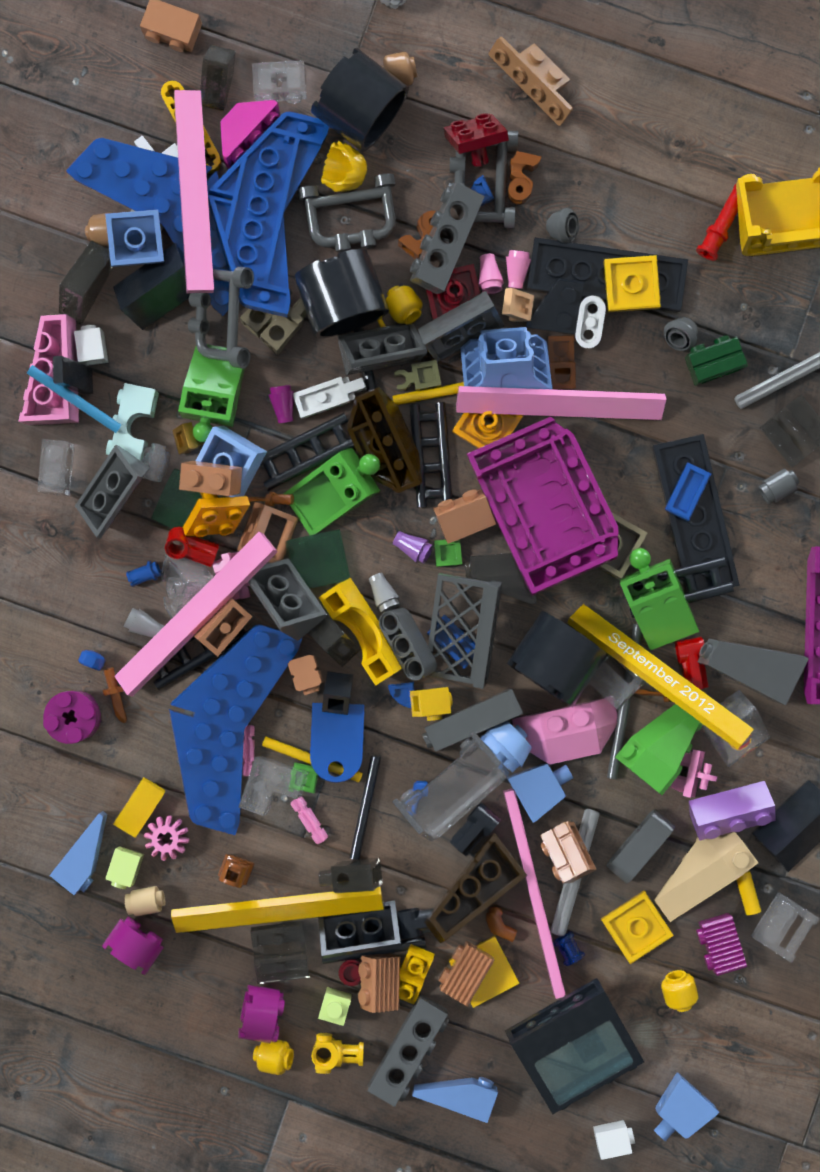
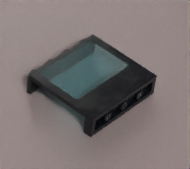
(574, 1046)

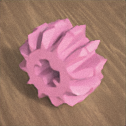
(163, 828)

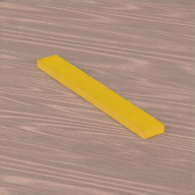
(275, 910)

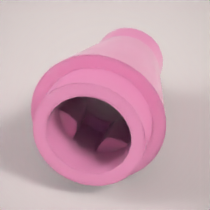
(517, 268)
(489, 275)

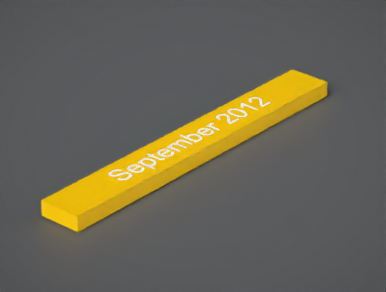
(660, 676)

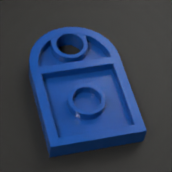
(337, 740)

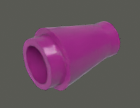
(282, 402)

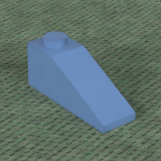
(81, 860)
(465, 1096)

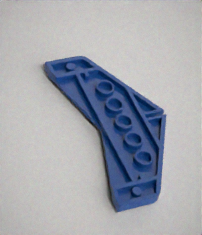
(148, 182)
(260, 192)
(222, 706)

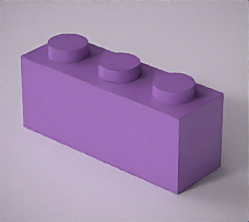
(732, 810)

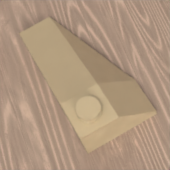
(703, 872)

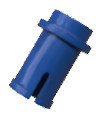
(144, 573)

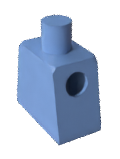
(540, 788)
(683, 1109)

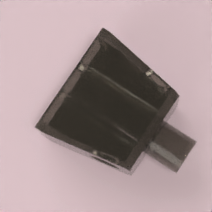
(362, 874)

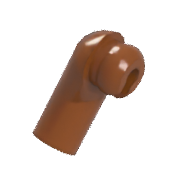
(497, 926)

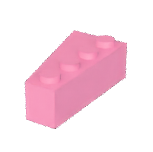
(41, 404)

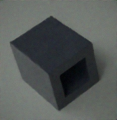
(337, 693)

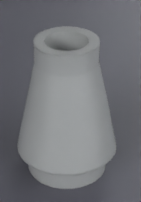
(383, 593)
(142, 623)

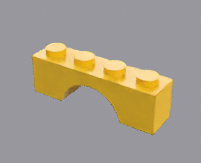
(348, 606)

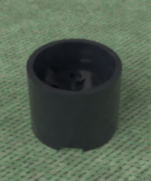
(360, 100)
(341, 293)
(557, 658)

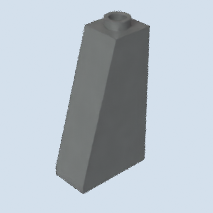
(757, 668)
(474, 718)

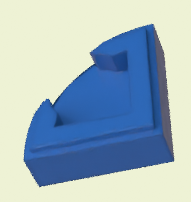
(481, 187)
(401, 693)

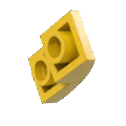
(139, 807)
(414, 972)

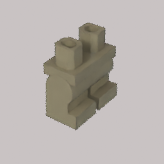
(279, 329)

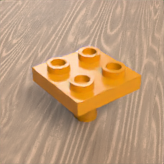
(485, 427)
(215, 515)

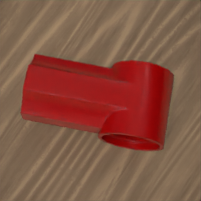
(192, 548)
(688, 656)

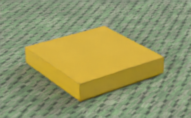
(632, 283)
(637, 927)
(499, 977)

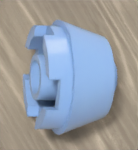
(508, 744)

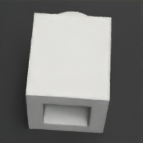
(91, 345)
(613, 1139)

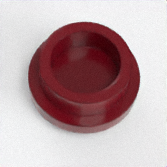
(350, 972)

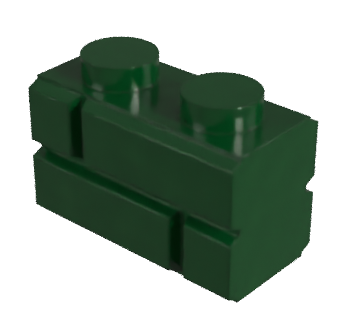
(716, 360)

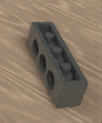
(467, 204)
(382, 1083)

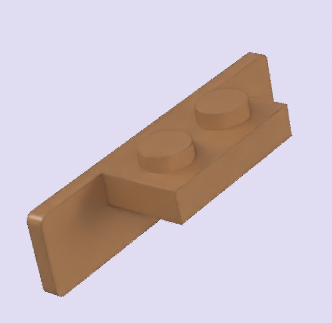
(536, 77)

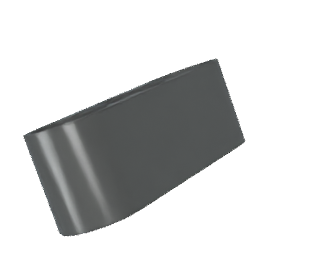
(418, 649)
(640, 846)

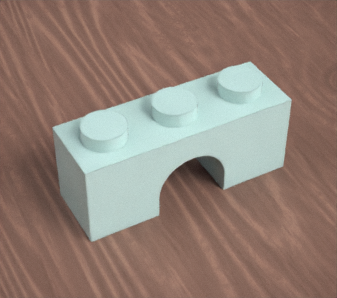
(134, 403)

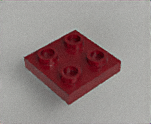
(476, 136)
(460, 288)

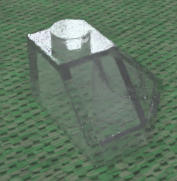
(183, 581)

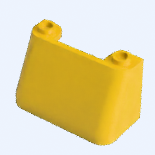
(778, 214)

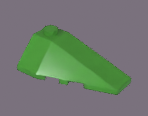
(659, 748)

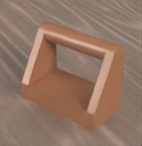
(258, 522)

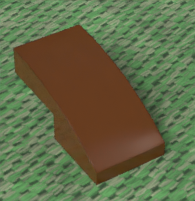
(562, 361)

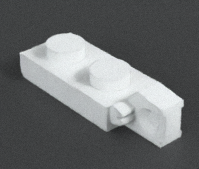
(327, 395)

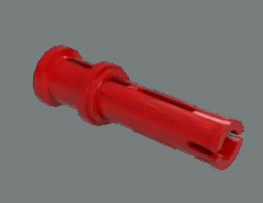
(718, 232)

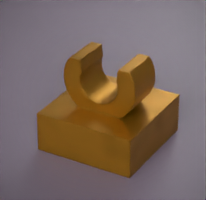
(184, 438)

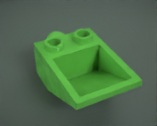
(215, 387)
(334, 489)
(659, 604)

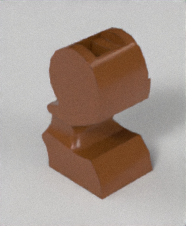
(521, 186)
(411, 245)
(235, 871)

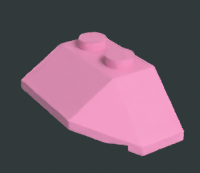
(569, 731)

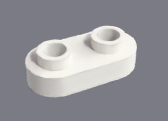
(590, 321)

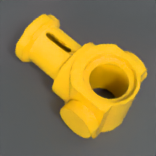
(340, 1053)

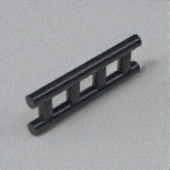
(309, 436)
(441, 442)
(688, 572)
(189, 664)

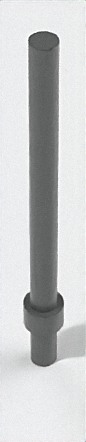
(622, 718)

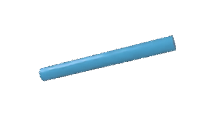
(74, 399)

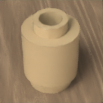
(144, 901)

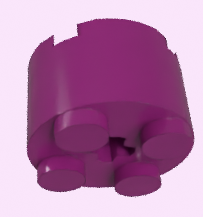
(58, 722)
(133, 945)
(260, 1014)

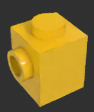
(431, 703)

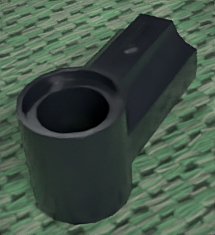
(478, 824)
(412, 922)

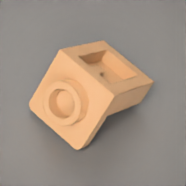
(517, 305)

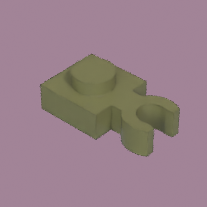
(423, 375)

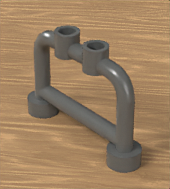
(501, 214)
(367, 238)
(237, 356)

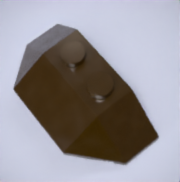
(380, 430)

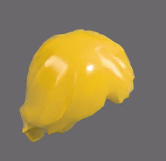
(343, 168)

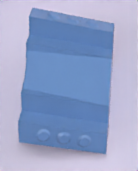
(506, 360)

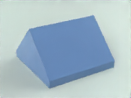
(134, 238)

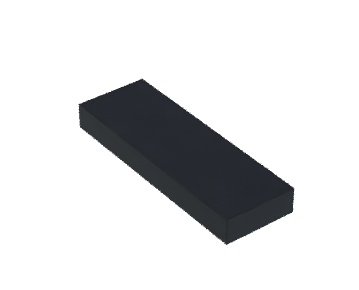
(72, 375)

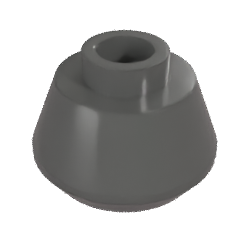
(563, 225)
(681, 334)

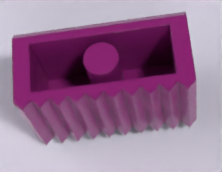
(721, 944)

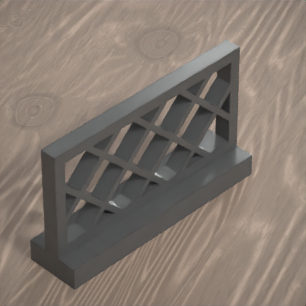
(485, 633)

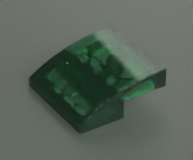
(175, 504)
(319, 558)

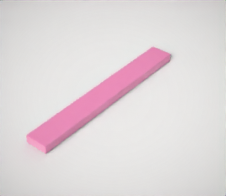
(193, 191)
(560, 403)
(195, 614)
(534, 893)

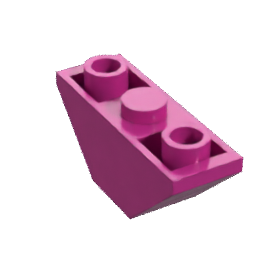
(244, 126)

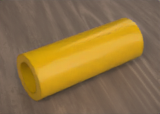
(748, 894)

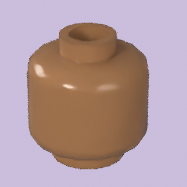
(401, 66)
(97, 229)

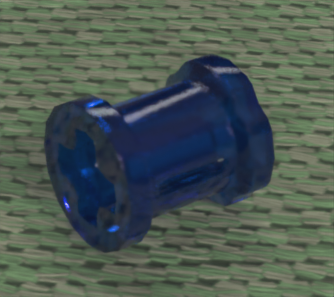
(568, 948)

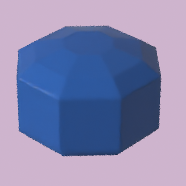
(92, 659)

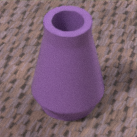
(415, 547)

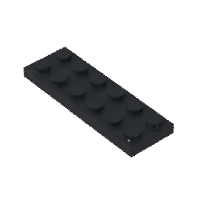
(586, 263)
(705, 533)

